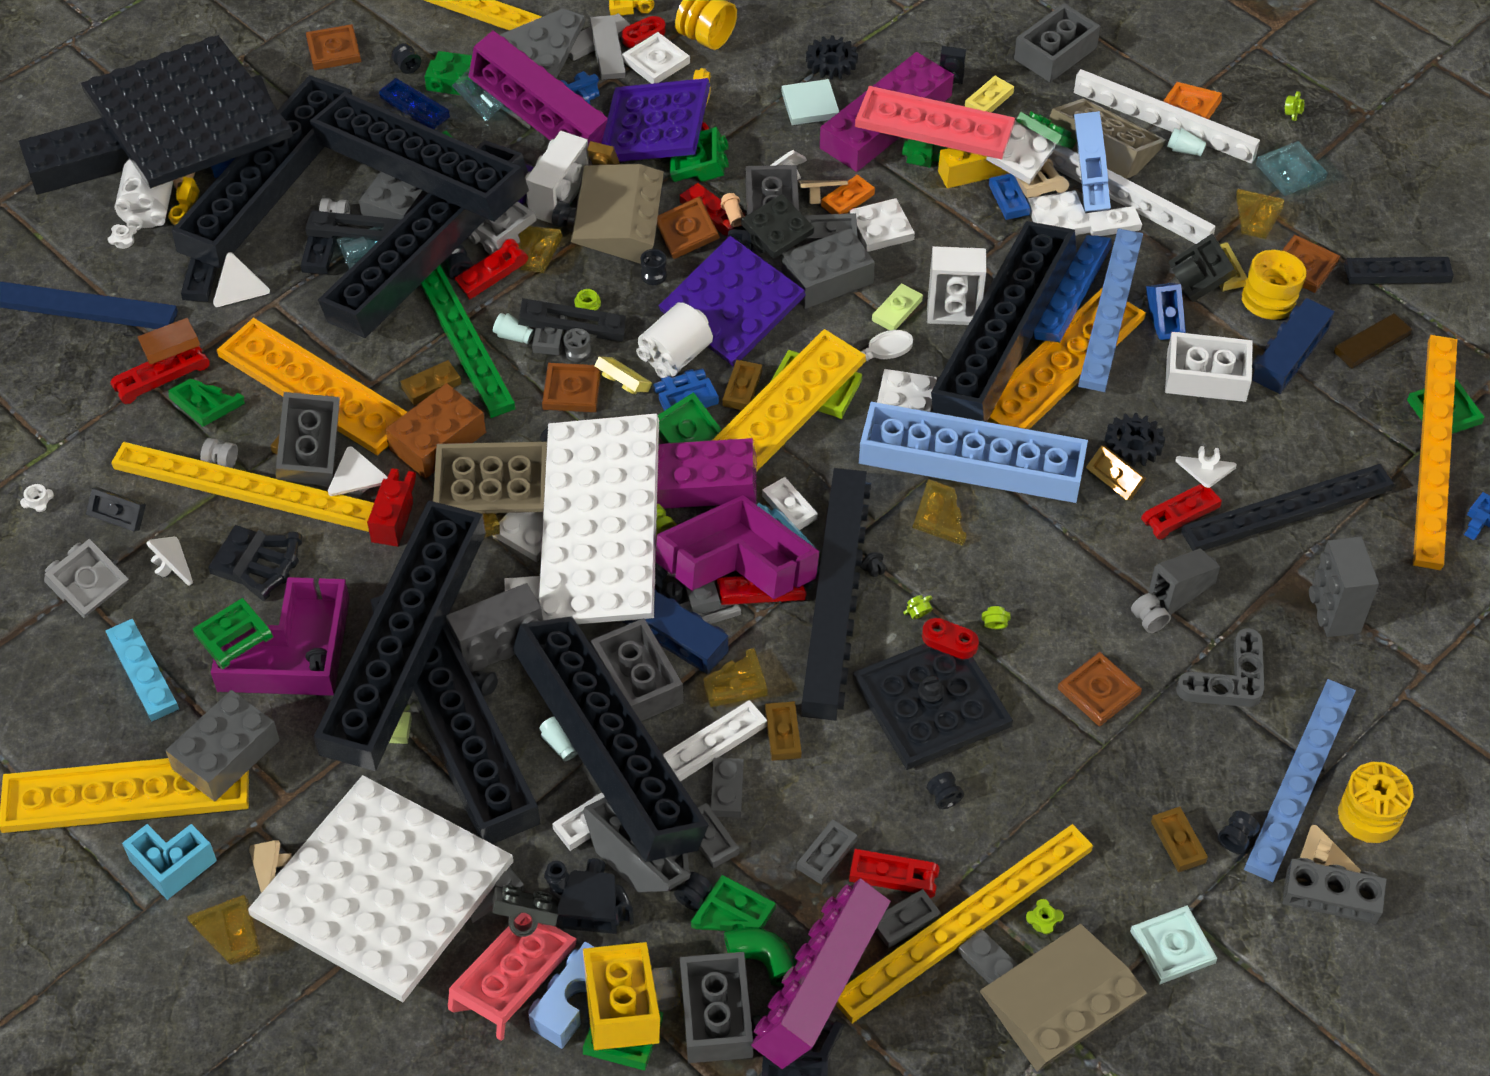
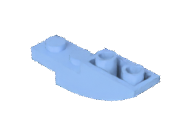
(1092, 161)

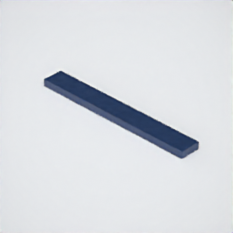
(86, 306)

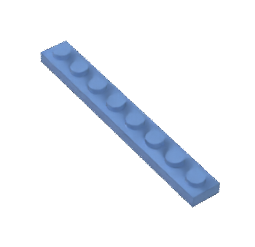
(1110, 310)
(1299, 781)

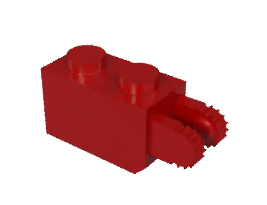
(391, 509)

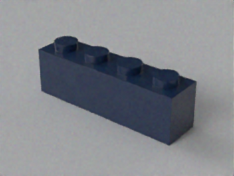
(1292, 345)
(686, 634)

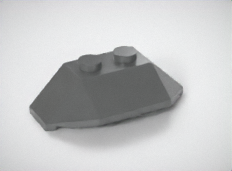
(619, 851)

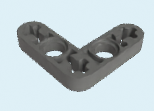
(1235, 684)

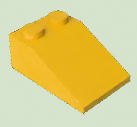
(621, 996)

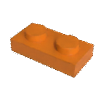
(848, 196)

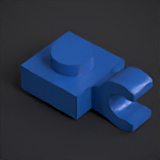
(1480, 516)

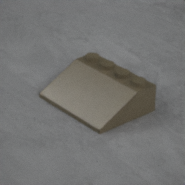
(1125, 143)
(618, 209)
(491, 476)
(1062, 995)

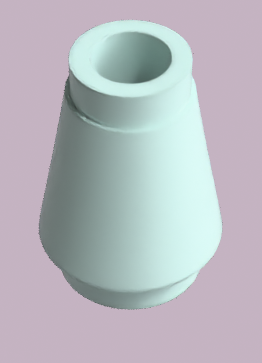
(1185, 142)
(507, 327)
(557, 739)

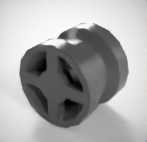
(579, 338)

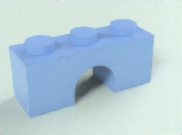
(553, 1015)

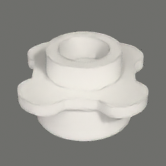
(122, 236)
(36, 497)

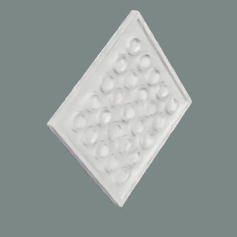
(381, 887)

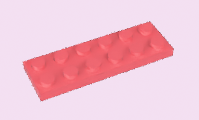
(935, 122)

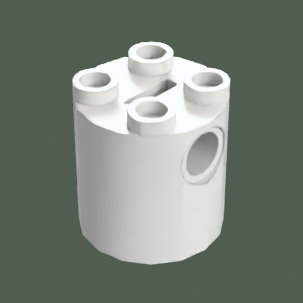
(138, 203)
(674, 339)

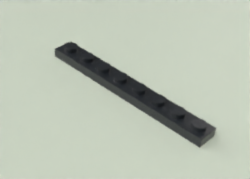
(1287, 508)

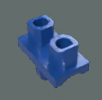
(584, 86)

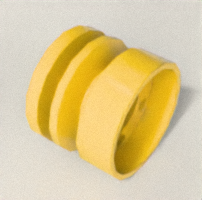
(706, 21)
(1273, 284)
(1375, 802)

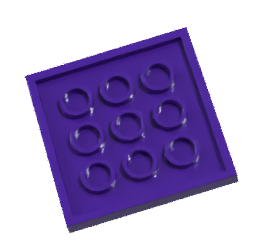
(656, 119)
(738, 297)

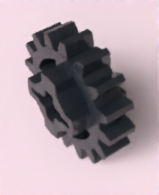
(831, 57)
(1135, 439)

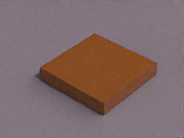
(333, 47)
(687, 227)
(1317, 261)
(168, 341)
(571, 387)
(1099, 689)

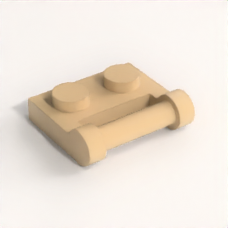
(1041, 184)

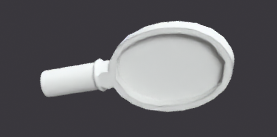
(889, 345)

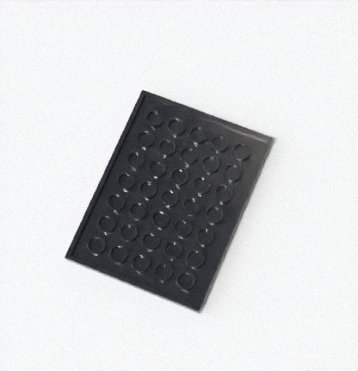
(185, 110)

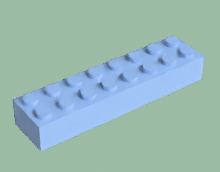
(973, 452)

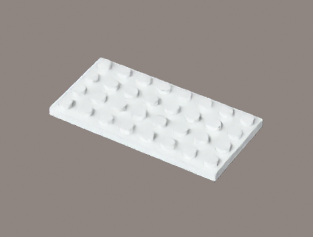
(600, 519)

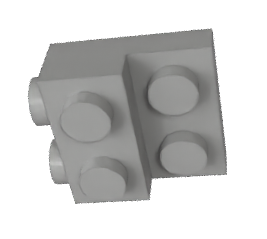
(506, 227)
(84, 577)

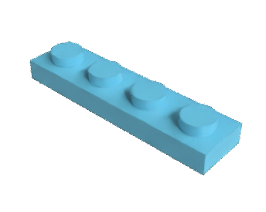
(142, 670)

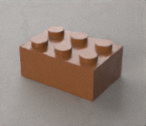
(438, 419)

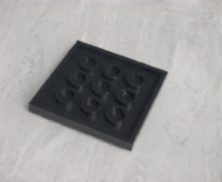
(924, 728)

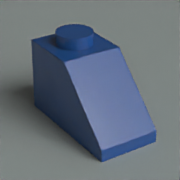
(1166, 309)

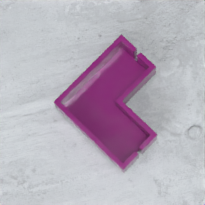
(738, 539)
(281, 662)

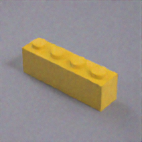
(963, 167)

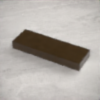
(1372, 340)

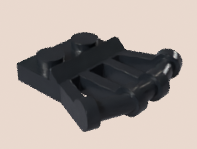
(240, 556)
(810, 1062)

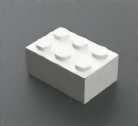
(557, 174)
(955, 284)
(1209, 366)

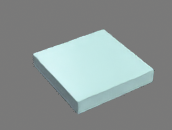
(809, 101)
(1173, 944)

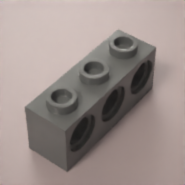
(1321, 899)

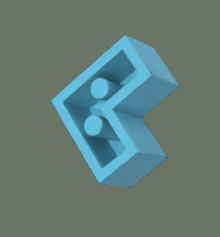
(172, 863)

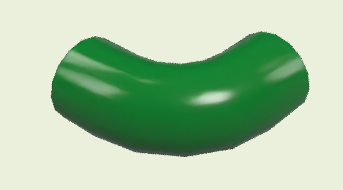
(763, 947)

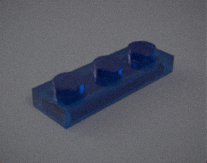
(414, 103)

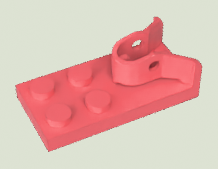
(510, 972)

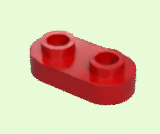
(641, 30)
(949, 638)

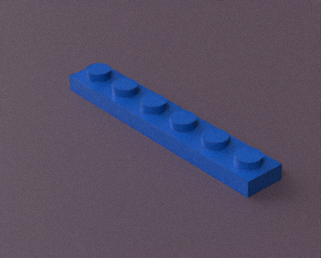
(1072, 288)

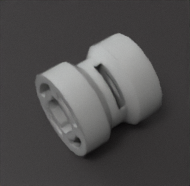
(341, 206)
(219, 453)
(1149, 611)

